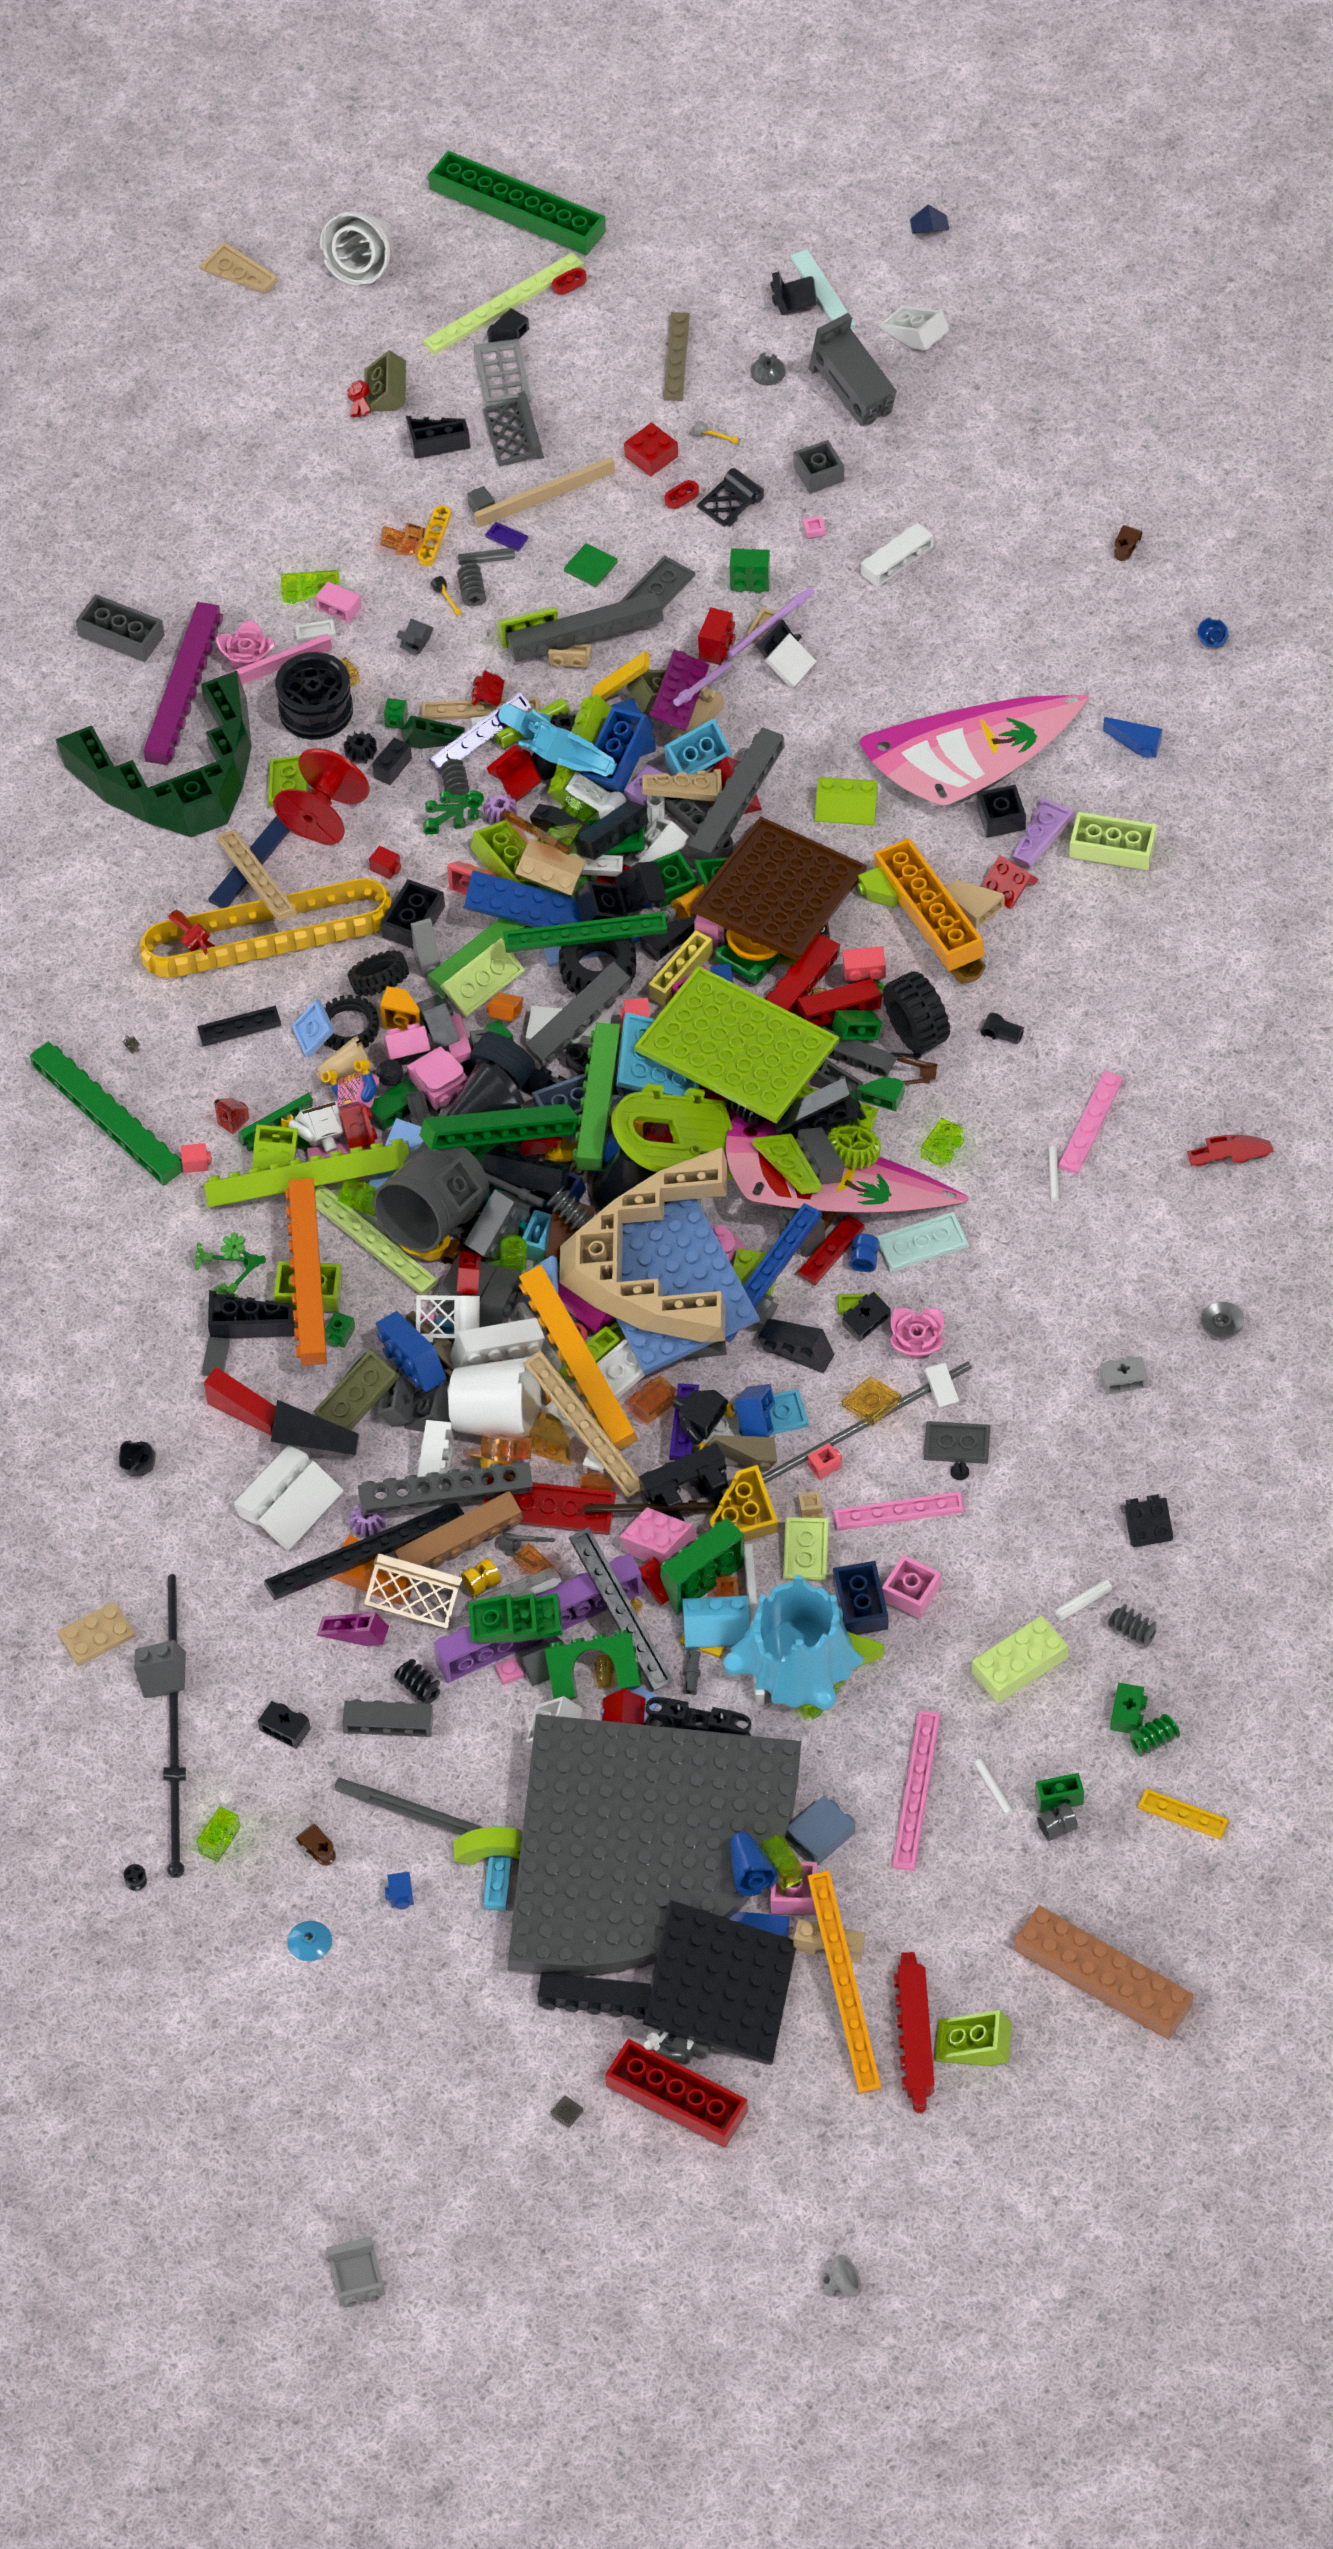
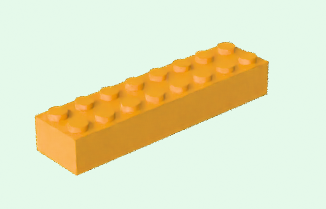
(930, 905)

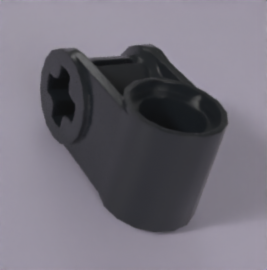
(579, 1063)

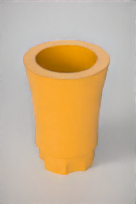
(683, 904)

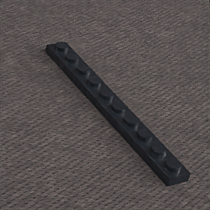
(359, 1552)

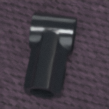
(997, 1027)

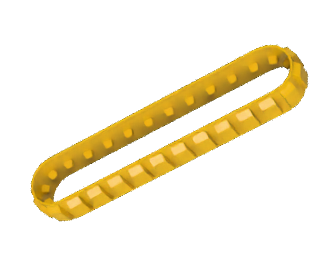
(269, 944)

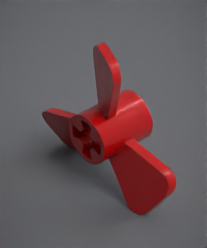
(195, 935)

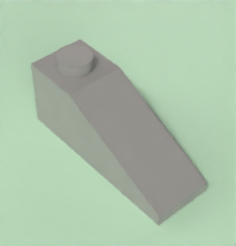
(425, 946)

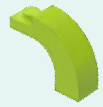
(487, 1842)

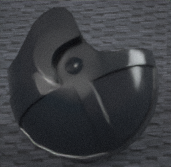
(137, 1458)

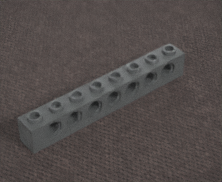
(457, 1493)

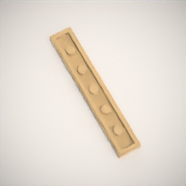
(464, 709)

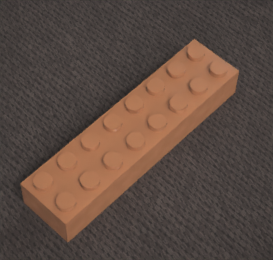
(1104, 1972)

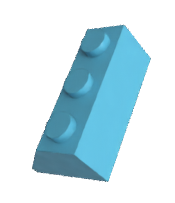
(696, 749)
(715, 1621)

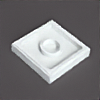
(790, 660)

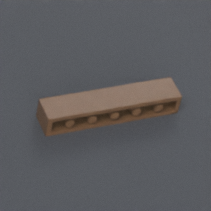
(462, 1532)

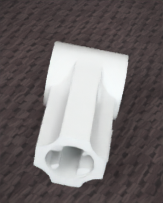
(654, 810)

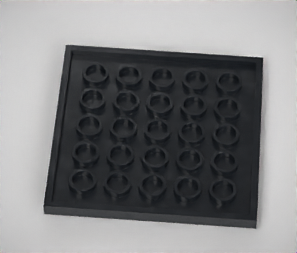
(720, 1983)

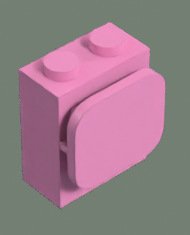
(438, 1077)

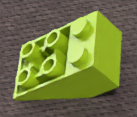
(274, 1146)

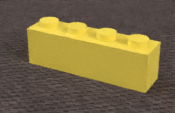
(690, 955)

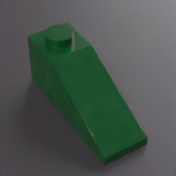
(428, 733)

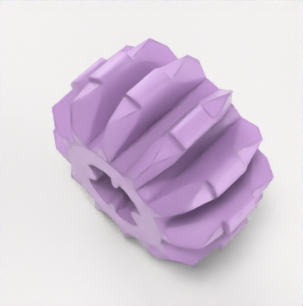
(495, 806)
(367, 1523)

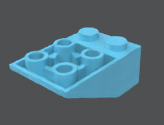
(536, 1235)

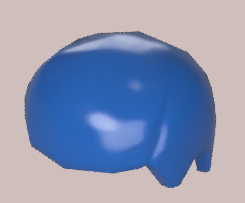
(1212, 629)

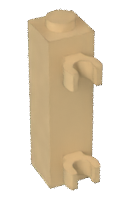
(706, 708)

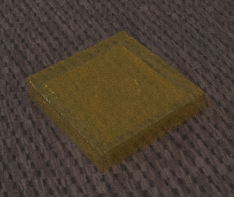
(871, 1400)

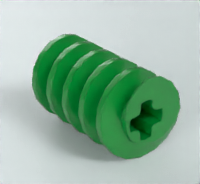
(1152, 1733)

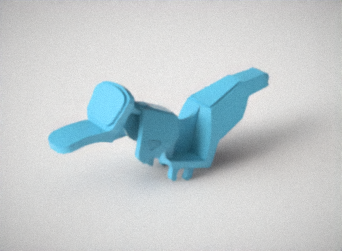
(556, 743)

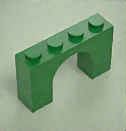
(620, 1648)

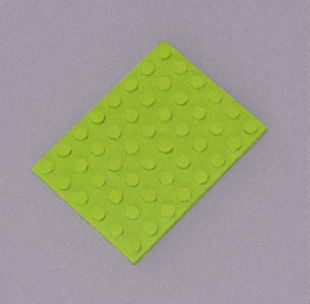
(737, 1044)

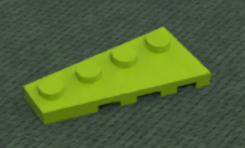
(789, 1160)

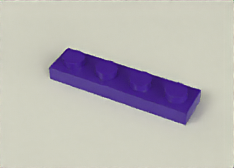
(680, 1442)

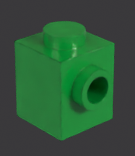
(395, 713)
(339, 1329)

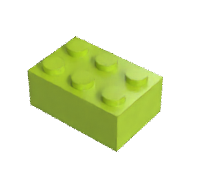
(331, 1285)

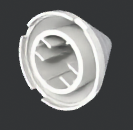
(356, 247)

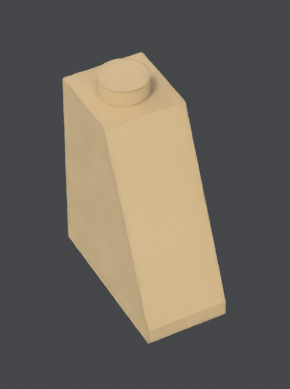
(975, 901)

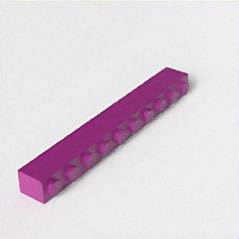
(183, 683)

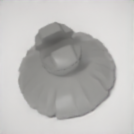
(843, 2277)

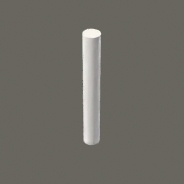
(1053, 1169)
(993, 1787)

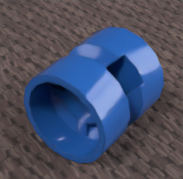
(864, 1253)

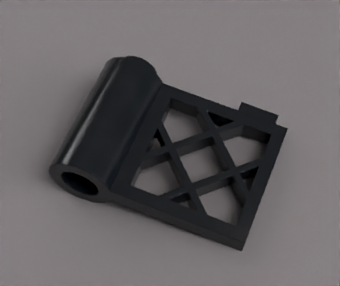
(742, 489)

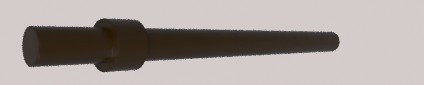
(692, 1507)

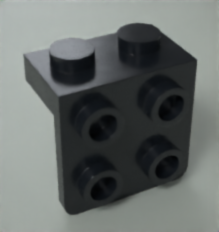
(793, 295)
(1147, 1520)

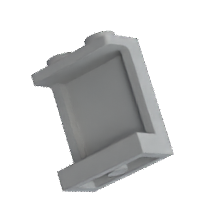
(355, 2271)

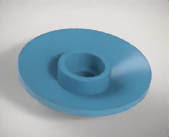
(309, 1949)

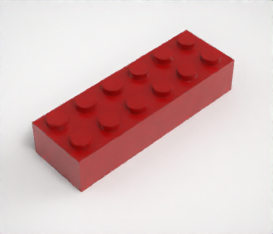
(676, 2093)

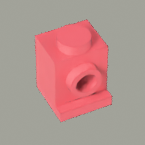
(826, 1454)

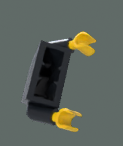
(702, 1413)

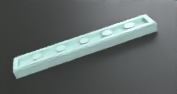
(825, 294)

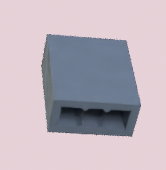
(821, 1830)

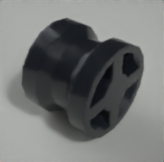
(135, 1872)

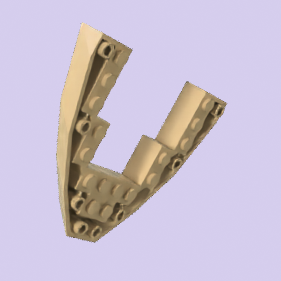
(594, 1255)

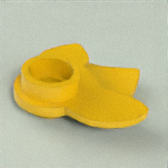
(563, 1152)

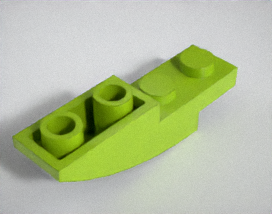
(599, 1346)

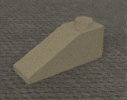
(747, 1450)

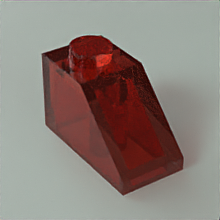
(231, 1114)

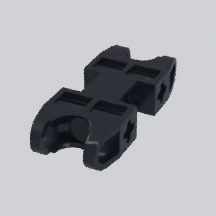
(687, 1717)

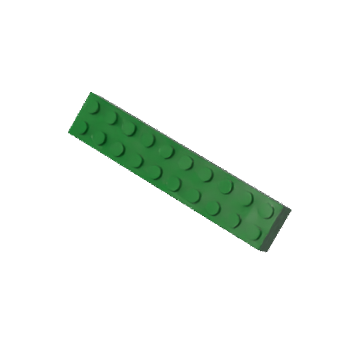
(517, 202)

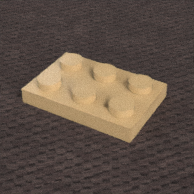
(96, 1633)

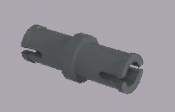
(691, 1672)

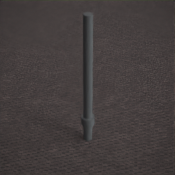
(523, 1194)

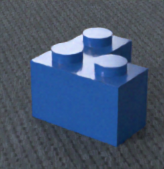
(754, 1411)

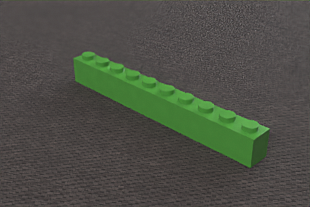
(478, 945)

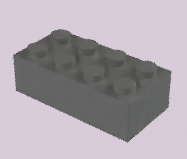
(120, 627)

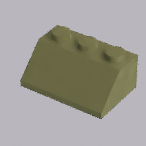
(386, 382)

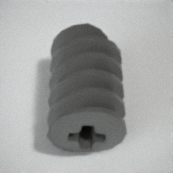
(471, 584)
(454, 777)
(568, 1209)
(1133, 1625)

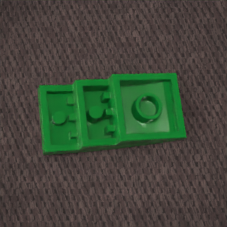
(515, 1618)

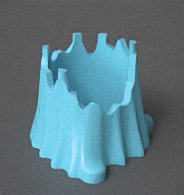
(796, 1646)

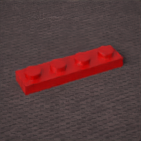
(831, 1250)

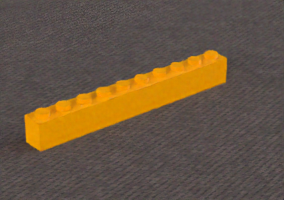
(577, 1356)

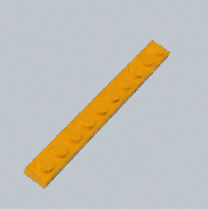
(844, 1982)

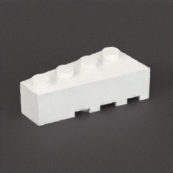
(435, 1454)

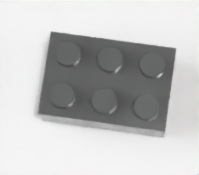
(498, 1219)

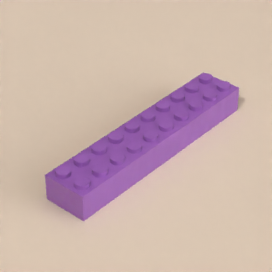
(578, 1602)

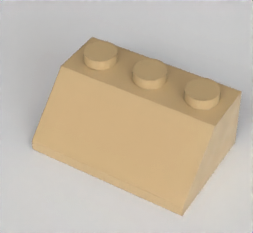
(550, 868)

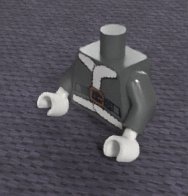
(675, 2047)

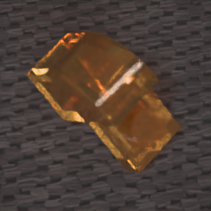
(404, 542)
(505, 1448)

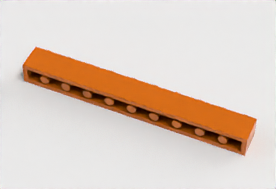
(307, 1272)

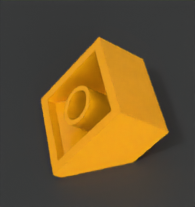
(398, 1009)

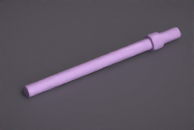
(797, 601)
(687, 694)

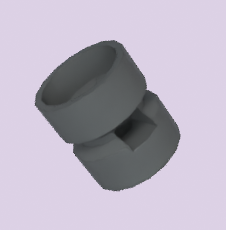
(1056, 1822)

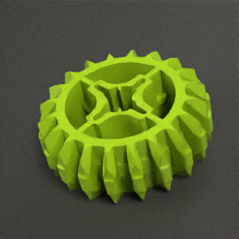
(855, 1146)

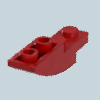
(1237, 1146)

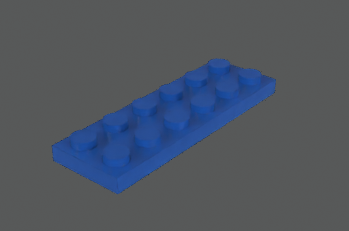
(519, 902)

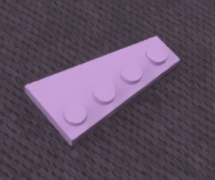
(1045, 827)

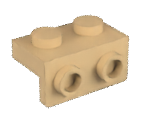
(576, 656)

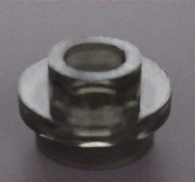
(131, 1044)

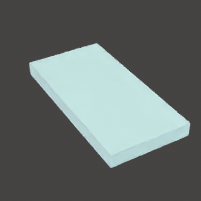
(922, 1241)

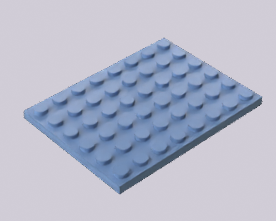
(686, 1261)

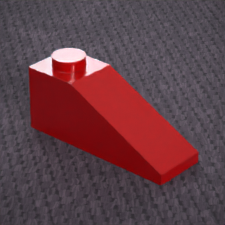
(468, 1273)

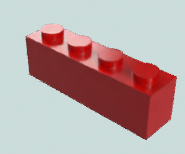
(822, 1006)

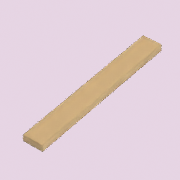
(544, 492)
(256, 875)
(584, 1423)

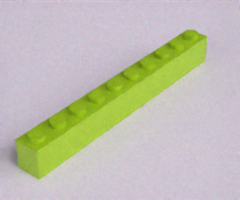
(323, 1170)

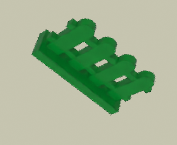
(247, 1135)

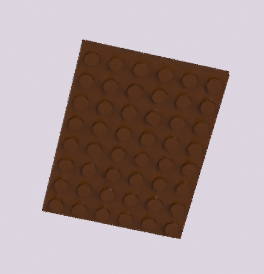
(778, 888)

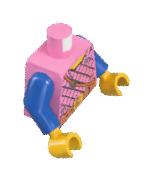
(353, 1088)

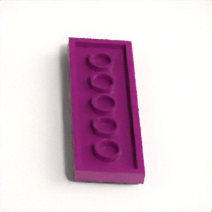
(680, 674)

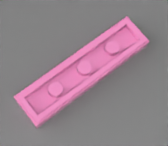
(460, 1050)

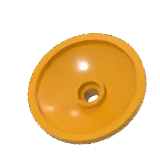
(748, 948)

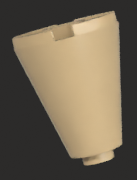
(343, 1060)

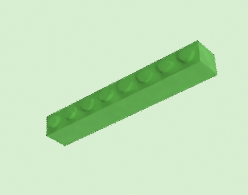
(598, 1096)

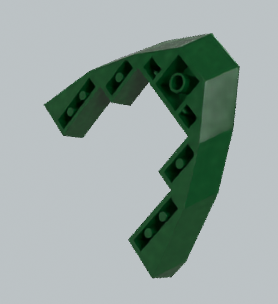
(186, 802)

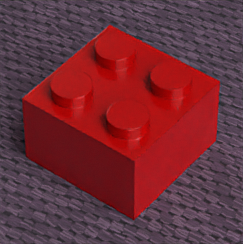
(651, 449)
(716, 636)

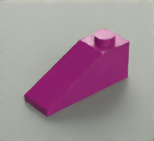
(360, 1628)

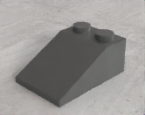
(449, 1285)

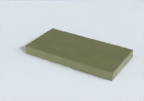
(357, 1391)

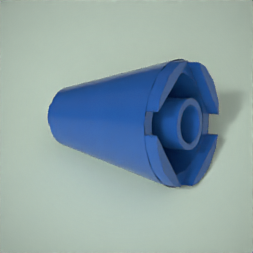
(750, 1866)

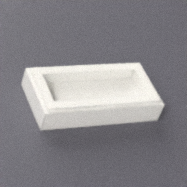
(313, 630)
(941, 1385)

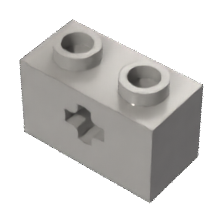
(1123, 1375)

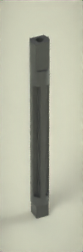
(405, 1807)

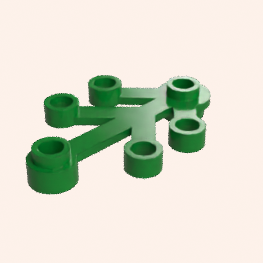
(472, 799)

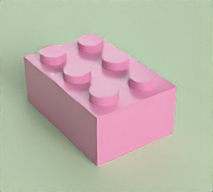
(657, 1536)

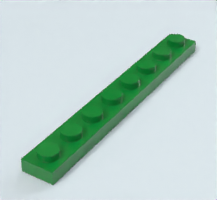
(585, 932)

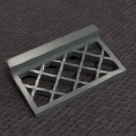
(529, 430)

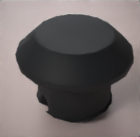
(959, 1471)

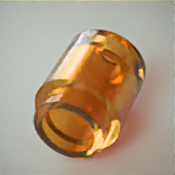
(596, 1481)

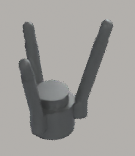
(512, 1542)

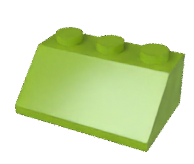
(523, 621)
(846, 801)

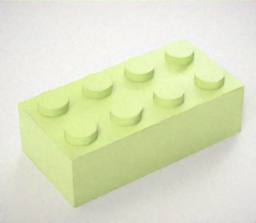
(1113, 841)
(1019, 1659)

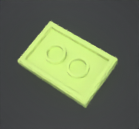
(806, 1548)

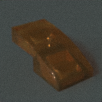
(532, 1560)

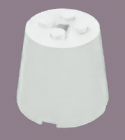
(494, 1398)

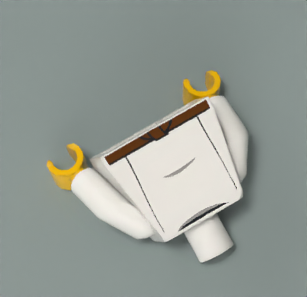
(318, 1125)

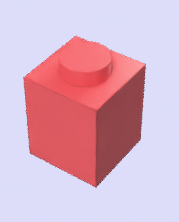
(195, 1157)

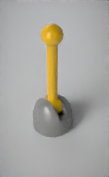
(701, 430)

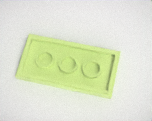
(482, 978)

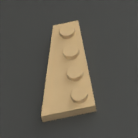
(238, 268)
(691, 786)

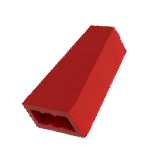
(239, 1401)

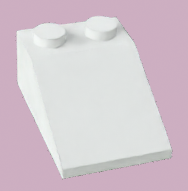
(916, 326)
(660, 840)

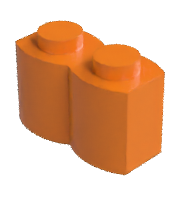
(505, 1007)

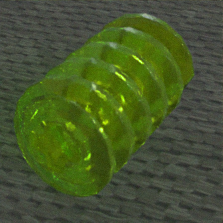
(513, 1252)

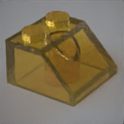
(550, 1439)

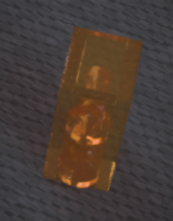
(652, 1400)

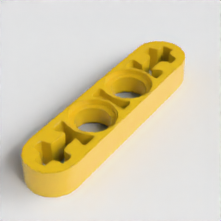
(431, 535)

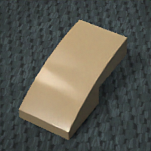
(811, 1505)

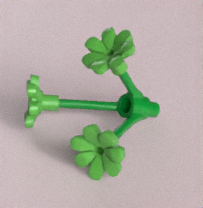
(232, 1251)

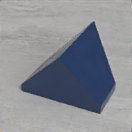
(929, 220)

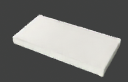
(542, 1015)
(300, 1506)

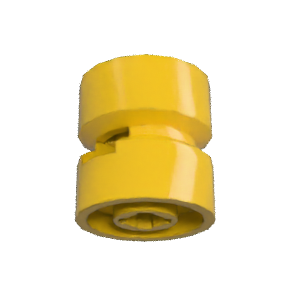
(481, 1577)

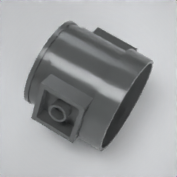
(431, 1196)

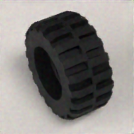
(579, 977)
(916, 1012)

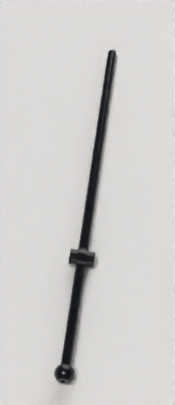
(174, 1772)

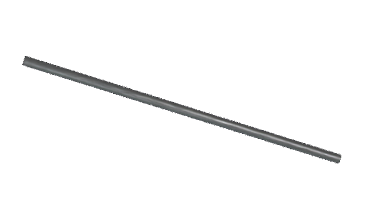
(857, 1427)

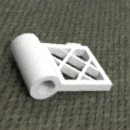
(603, 801)
(465, 1312)

